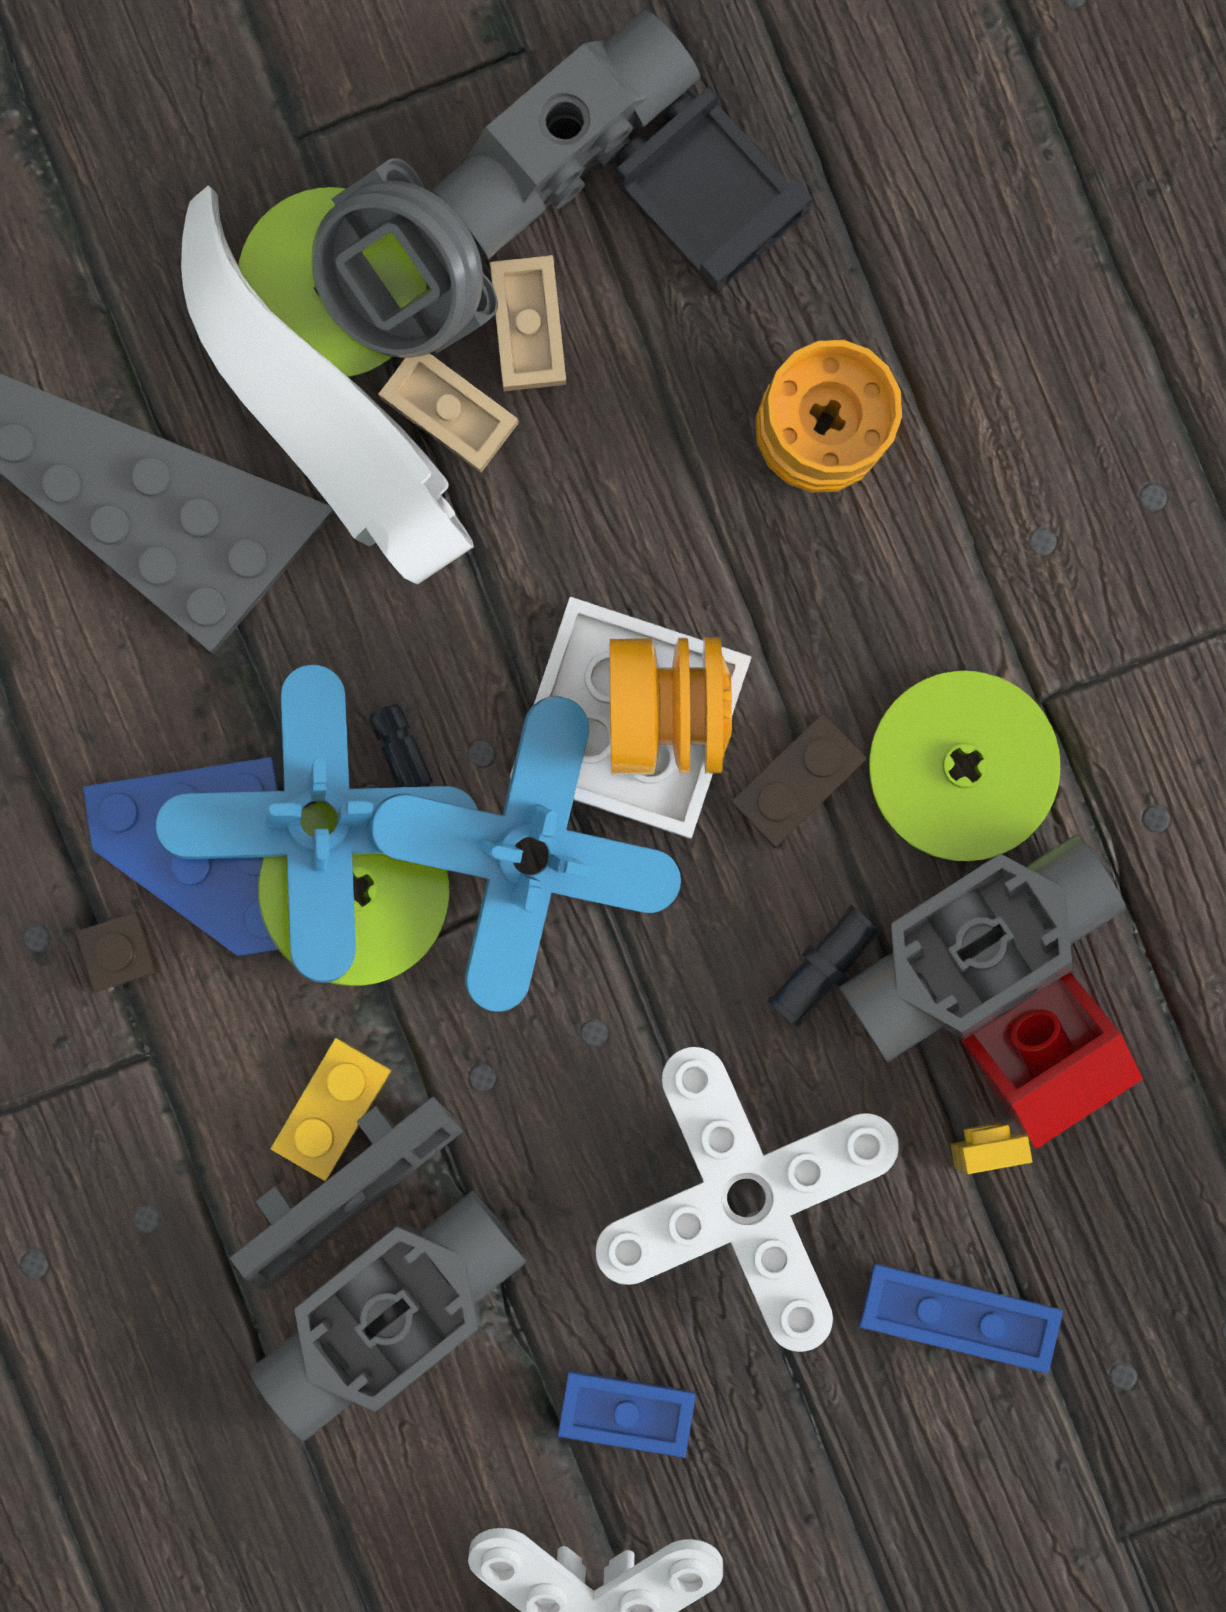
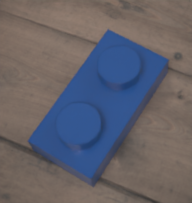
(627, 1413)

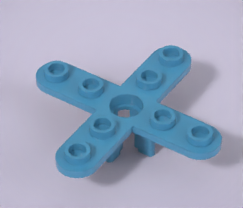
(270, 823)
(485, 847)

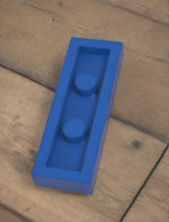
(960, 1318)

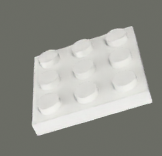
(581, 673)

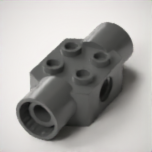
(597, 93)
(982, 946)
(387, 1316)

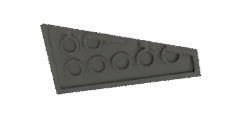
(162, 516)

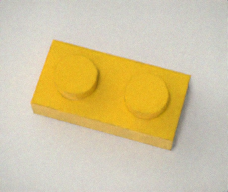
(330, 1109)
(990, 1148)

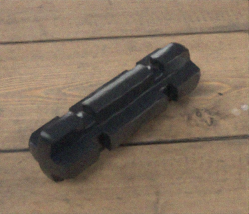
(400, 748)

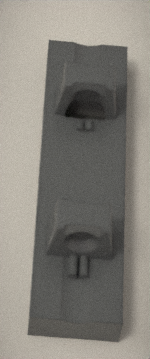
(304, 1227)

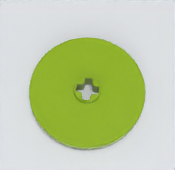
(279, 269)
(1014, 771)
(394, 926)

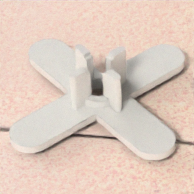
(764, 1240)
(539, 1583)

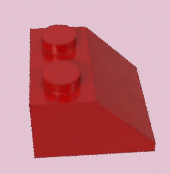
(1053, 1059)

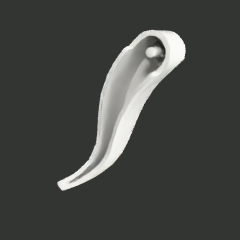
(322, 419)

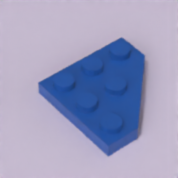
(210, 893)

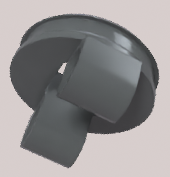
(434, 240)

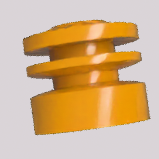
(851, 388)
(667, 706)

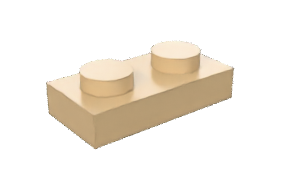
(528, 323)
(449, 409)

